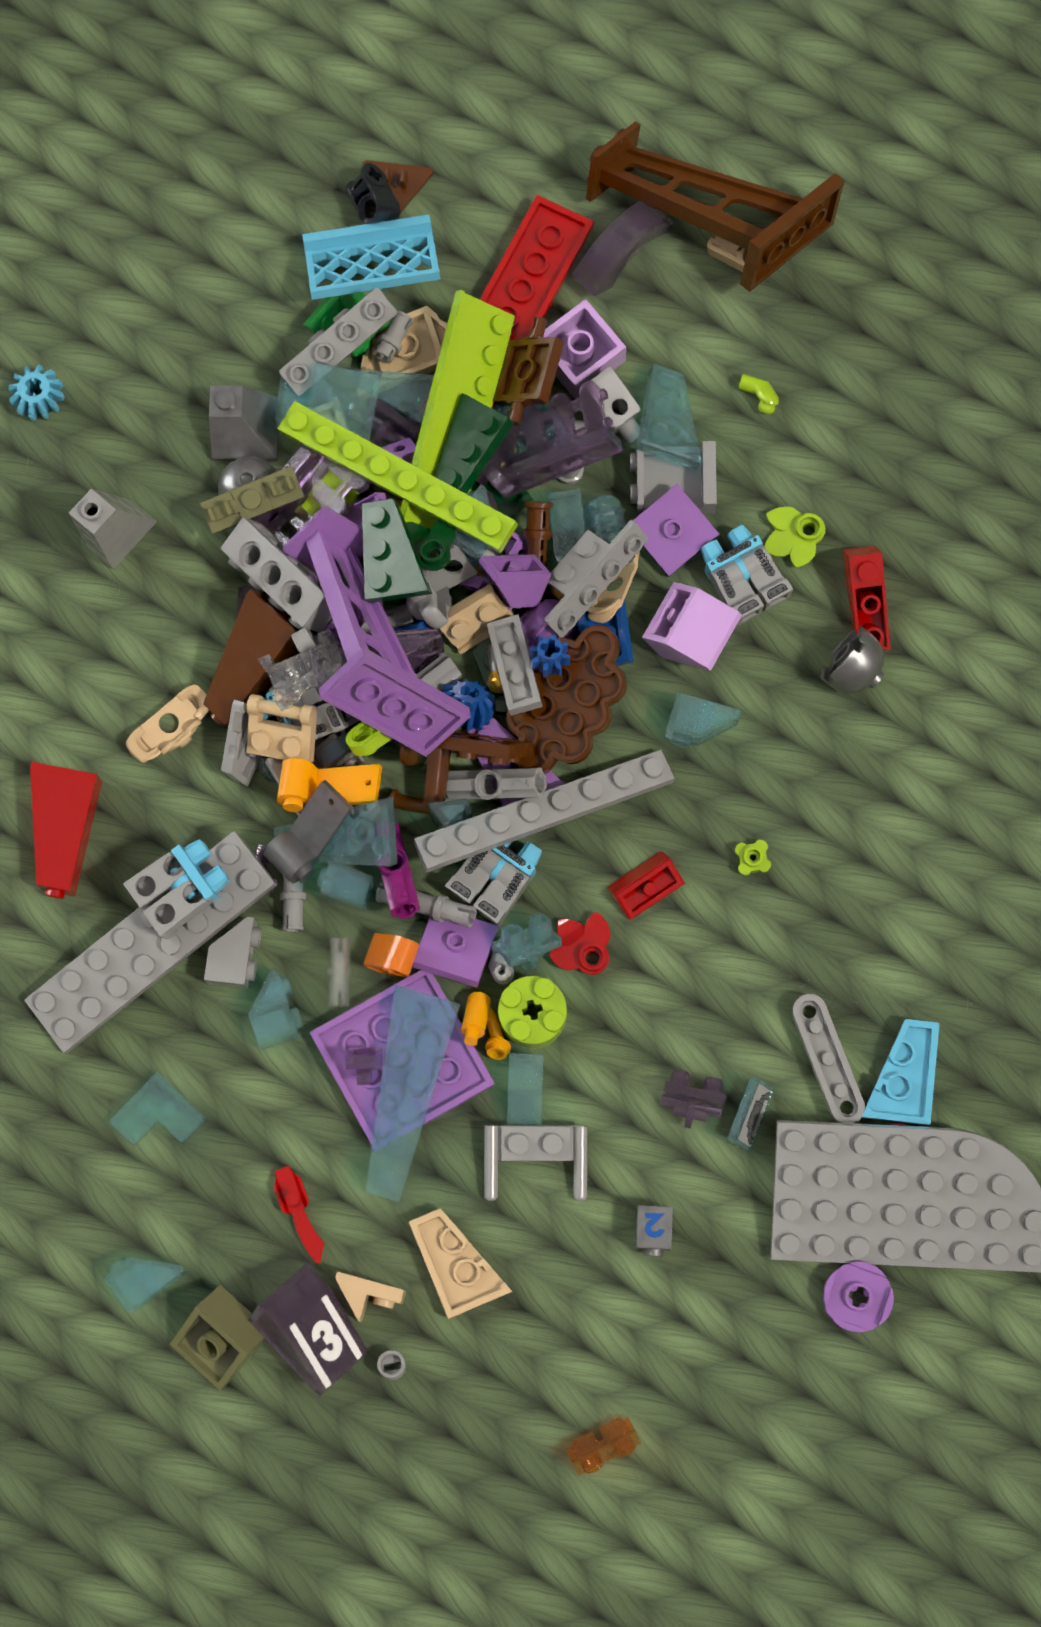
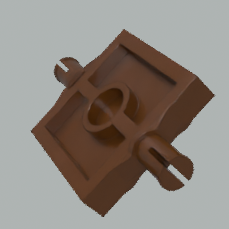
(528, 371)

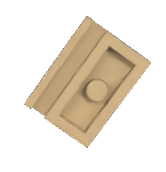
(470, 617)

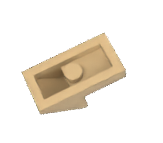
(358, 1290)

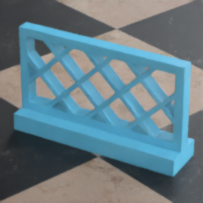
(370, 244)

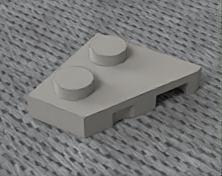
(236, 761)

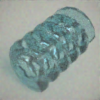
(605, 518)

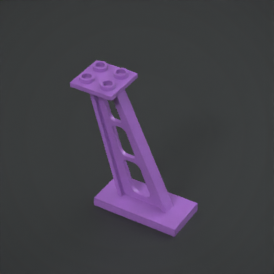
(368, 686)

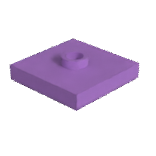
(674, 529)
(456, 950)

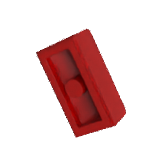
(646, 885)

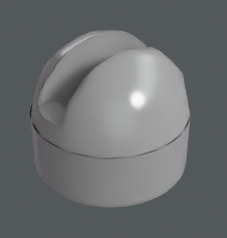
(391, 1358)

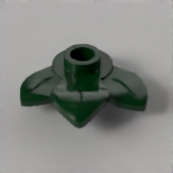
(432, 542)

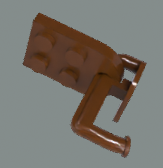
(468, 746)

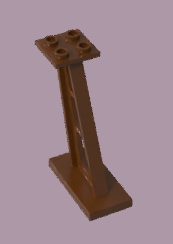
(767, 249)

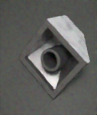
(242, 423)

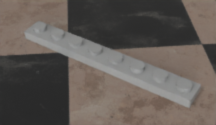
(540, 813)

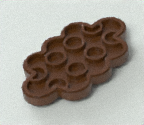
(574, 703)

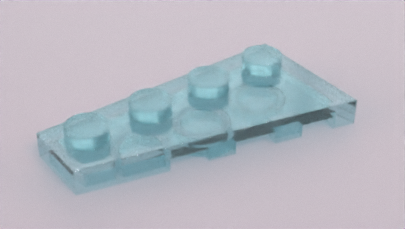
(364, 836)

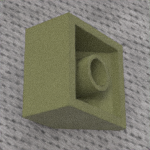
(218, 1337)

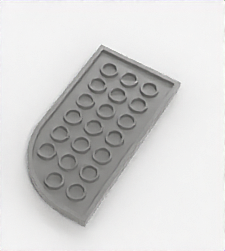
(902, 1198)

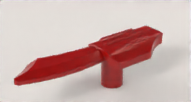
(293, 1199)

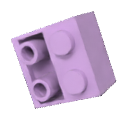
(691, 627)

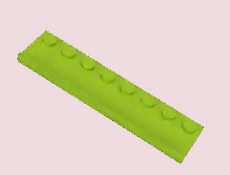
(466, 364)

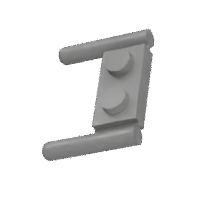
(535, 1144)

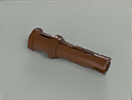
(537, 530)

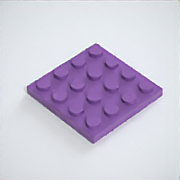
(367, 1026)

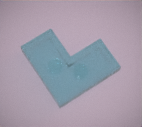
(156, 1103)

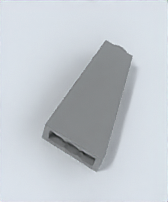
(110, 525)

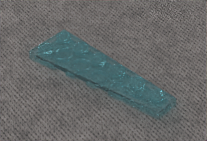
(412, 1063)

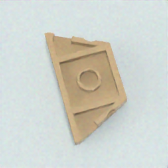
(419, 347)

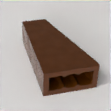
(256, 633)

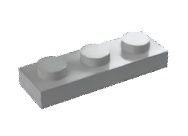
(514, 665)

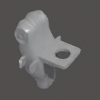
(435, 606)

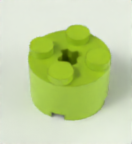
(544, 996)

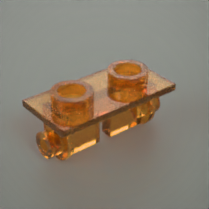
(618, 1441)

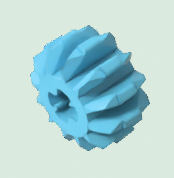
(31, 382)

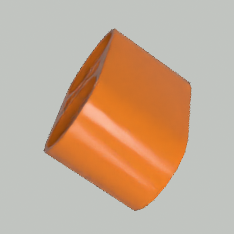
(391, 954)

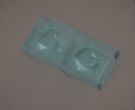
(525, 1089)

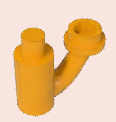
(476, 1017)

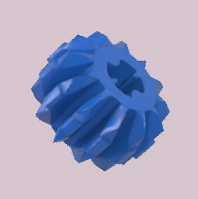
(478, 700)

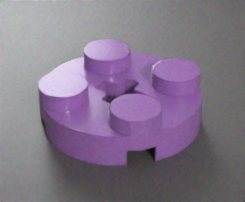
(876, 1288)

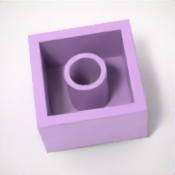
(587, 347)

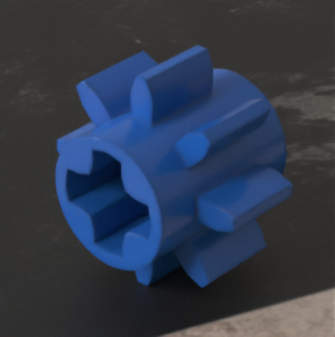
(552, 664)

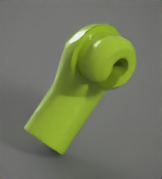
(763, 390)

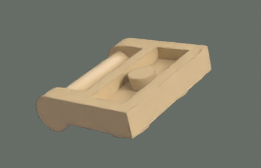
(277, 738)

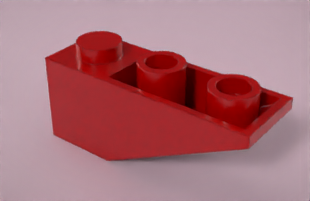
(867, 591)

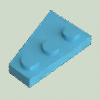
(907, 1077)

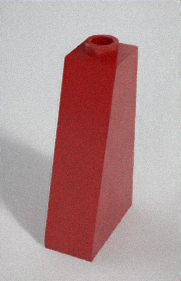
(62, 823)

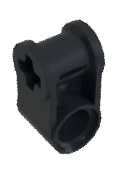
(373, 196)

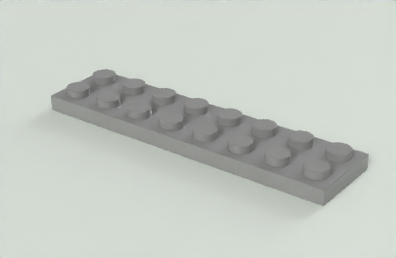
(136, 957)

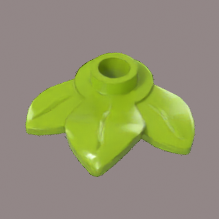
(789, 535)

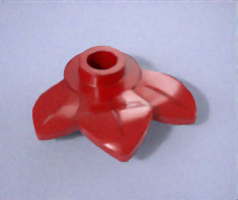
(579, 942)

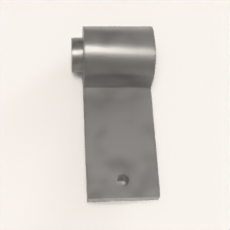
(299, 848)

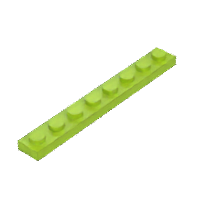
(398, 477)

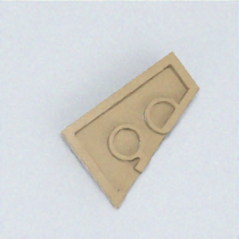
(455, 1266)

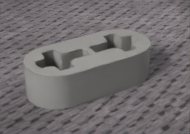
(305, 640)

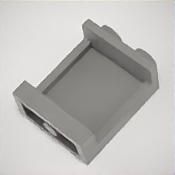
(659, 475)

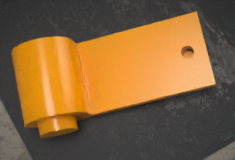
(301, 779)

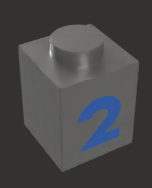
(654, 1230)

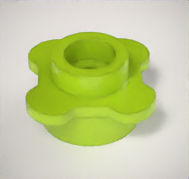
(746, 864)

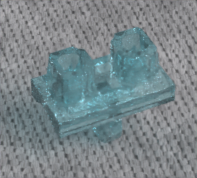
(527, 945)

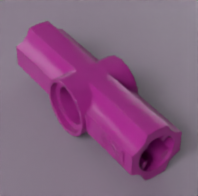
(399, 883)

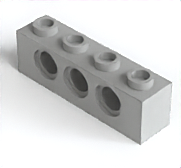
(254, 540)

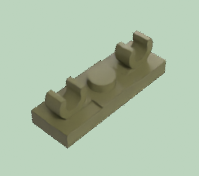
(252, 499)

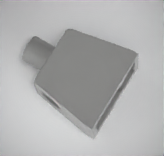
(621, 401)

